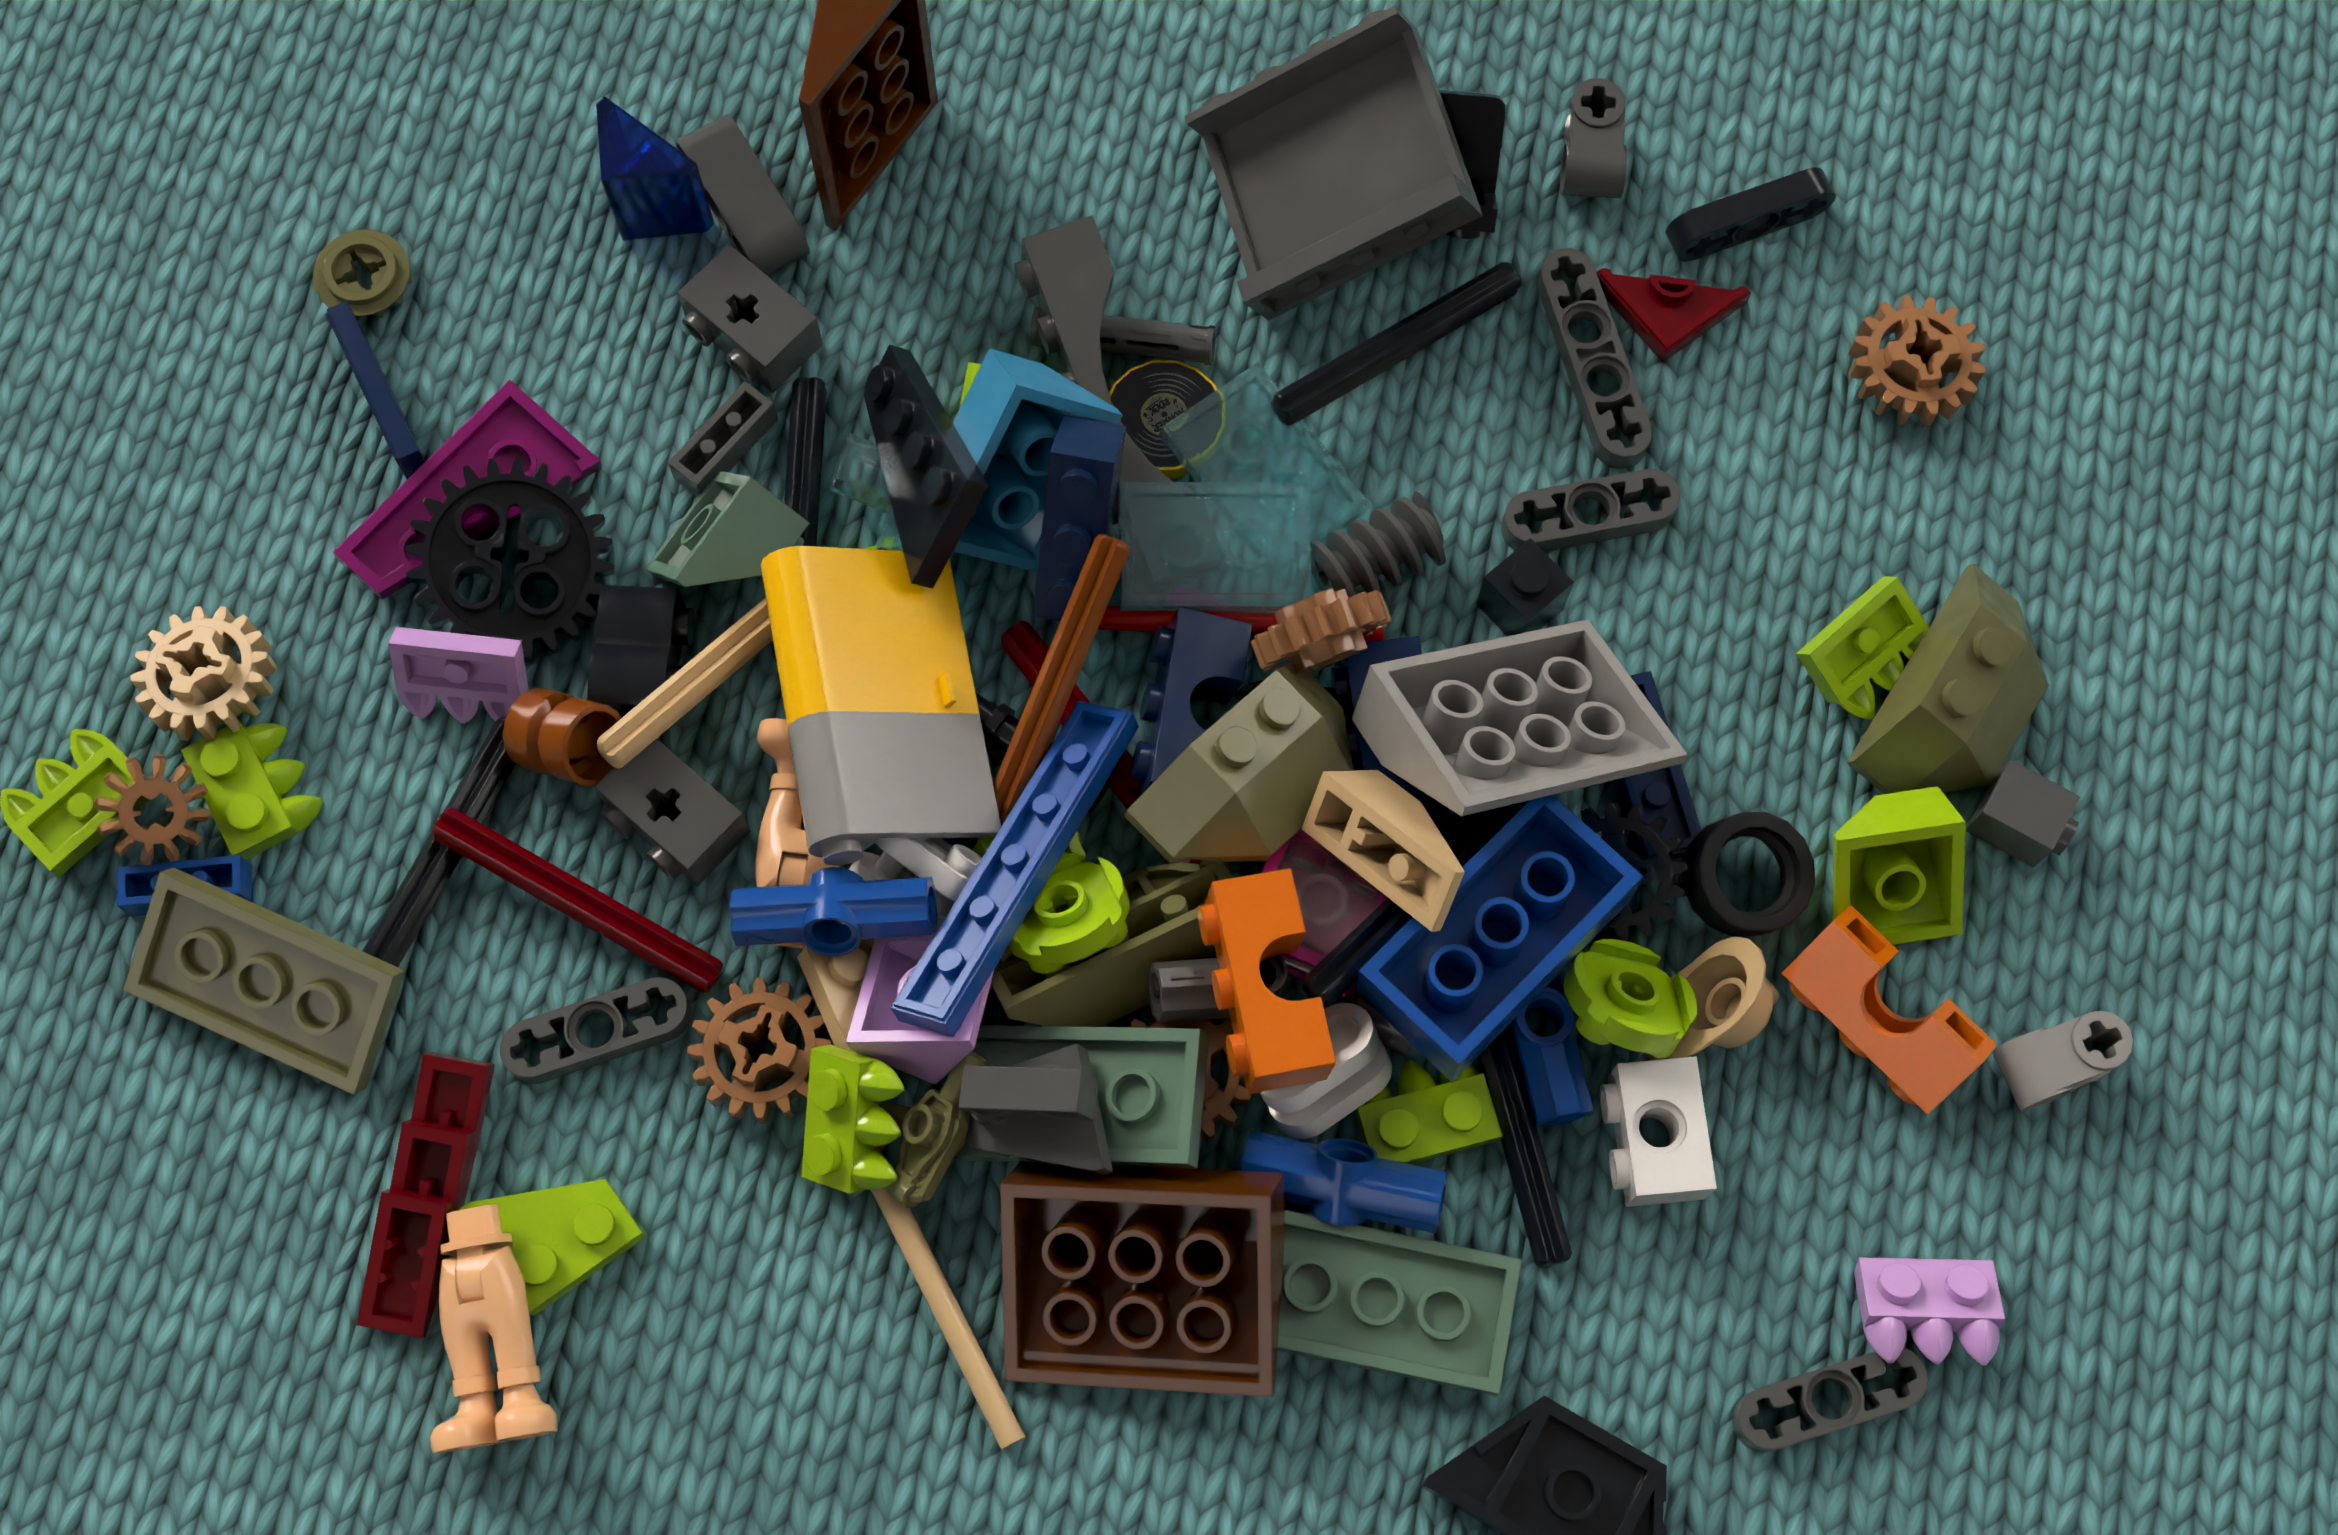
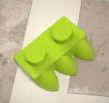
(1865, 646)
(248, 792)
(64, 822)
(1429, 1118)
(846, 1122)

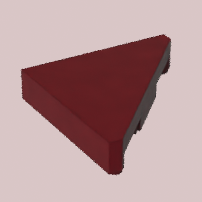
(1669, 310)

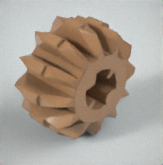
(155, 830)

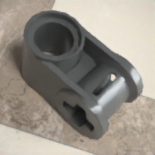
(1595, 147)

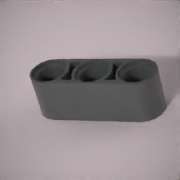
(744, 196)

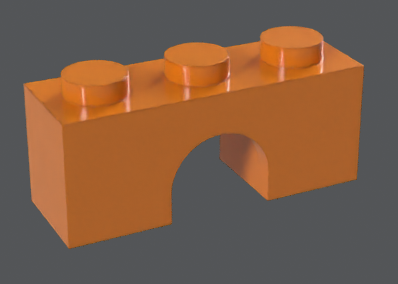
(1273, 1038)
(1920, 1055)

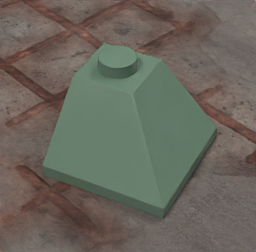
(727, 533)

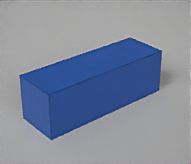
(138, 882)

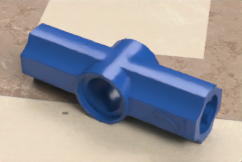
(833, 911)
(1552, 1063)
(1348, 1182)

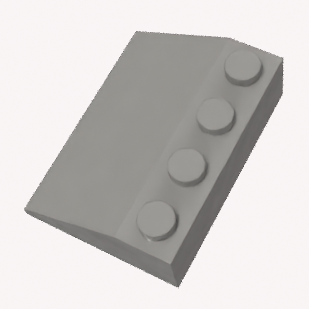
(1512, 719)

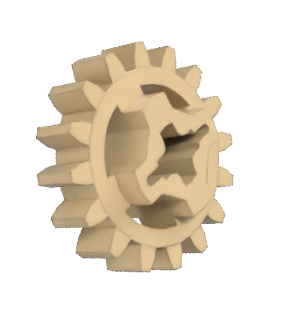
(203, 673)

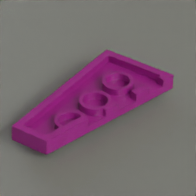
(502, 429)

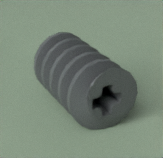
(1378, 547)

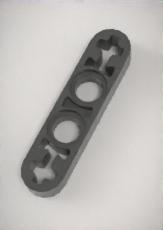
(1588, 358)

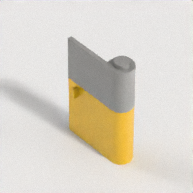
(876, 701)

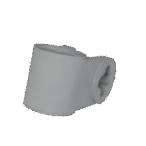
(2055, 1061)

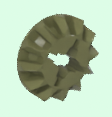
(377, 251)

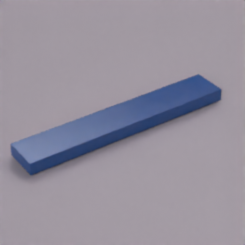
(1014, 869)

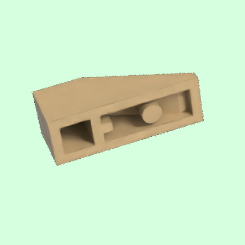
(1386, 841)

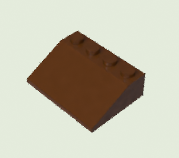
(863, 93)
(1143, 1277)

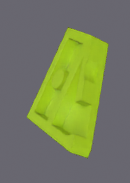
(564, 1235)

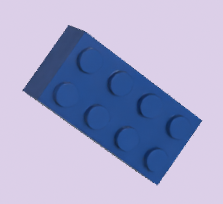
(1510, 931)

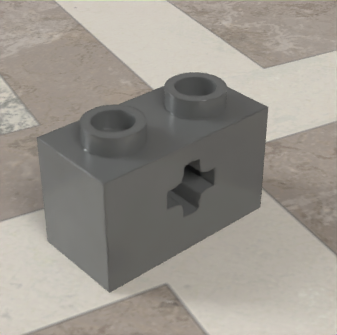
(749, 319)
(692, 842)

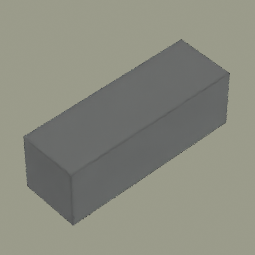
(723, 438)
(1028, 1092)

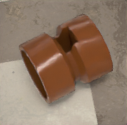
(558, 735)

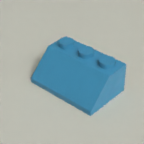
(1009, 431)

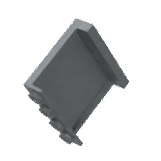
(1335, 162)

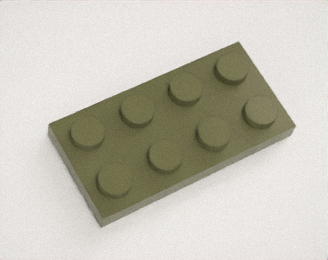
(263, 980)

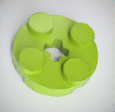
(1092, 922)
(1644, 1020)

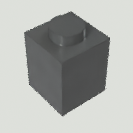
(2025, 814)

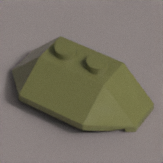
(1957, 696)
(1248, 776)
(1116, 979)

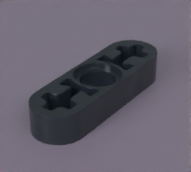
(1750, 214)

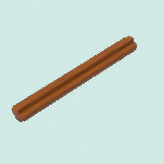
(1060, 669)

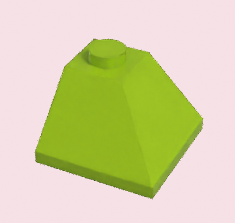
(1903, 865)

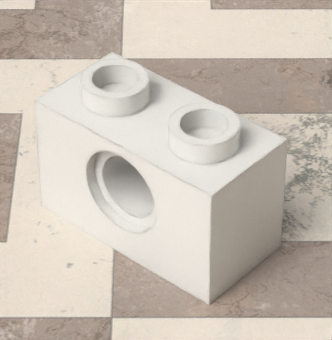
(1673, 1095)

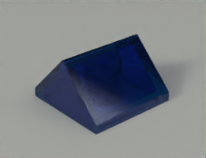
(647, 179)

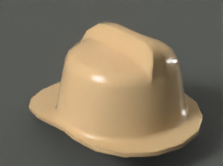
(1730, 997)

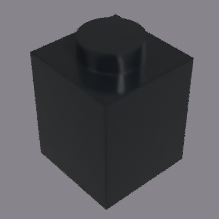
(1524, 591)

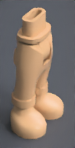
(781, 844)
(483, 1297)

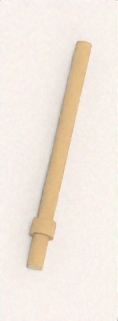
(950, 1318)

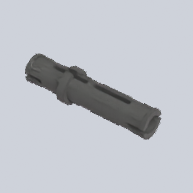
(1149, 338)

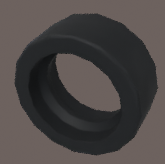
(1793, 859)

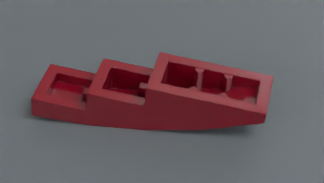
(426, 1184)

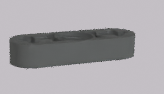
(1637, 518)
(553, 1059)
(1789, 1432)

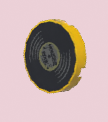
(1152, 398)

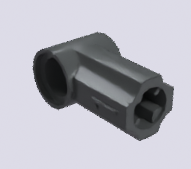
(1185, 988)

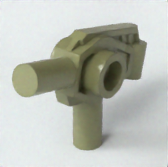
(932, 1137)

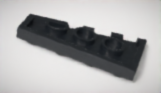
(923, 462)

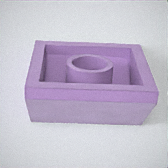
(898, 1044)

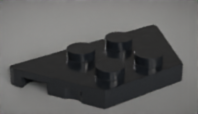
(1555, 1477)

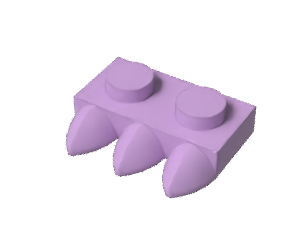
(457, 670)
(1931, 1302)

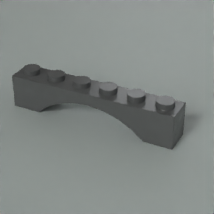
(1072, 285)

